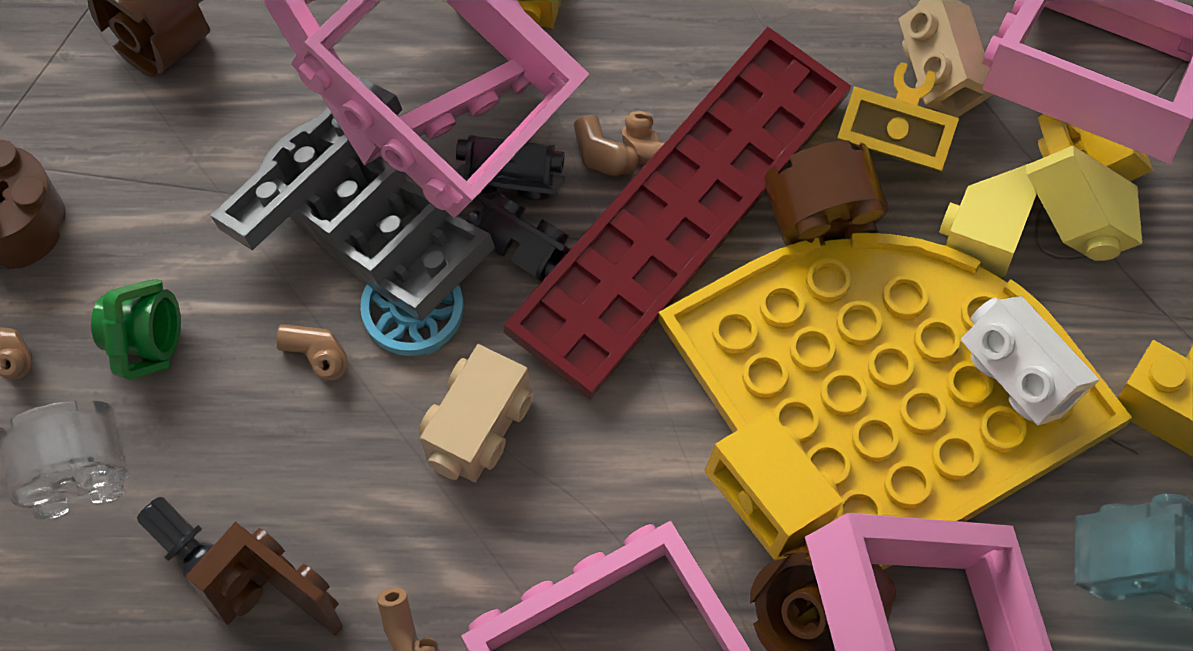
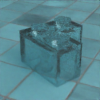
(1137, 550)

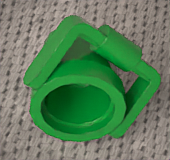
(137, 322)

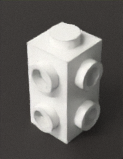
(1027, 359)

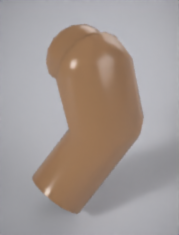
(641, 136)
(602, 153)
(318, 345)
(14, 354)
(399, 622)

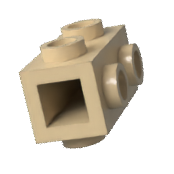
(946, 41)
(475, 414)

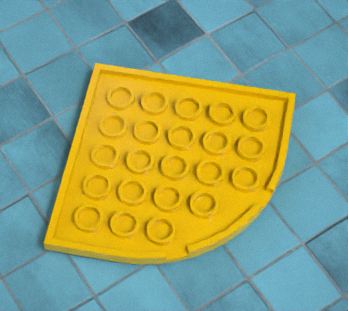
(872, 377)

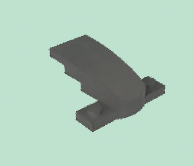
(357, 214)

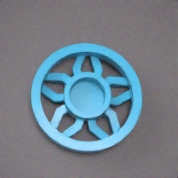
(407, 321)

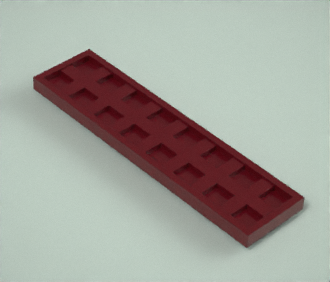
(675, 212)

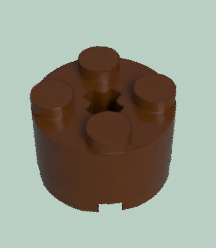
(151, 31)
(826, 194)
(28, 208)
(791, 604)

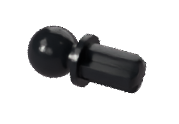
(173, 533)

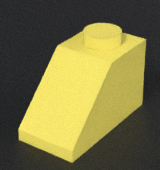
(1087, 203)
(991, 219)

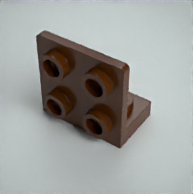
(242, 562)

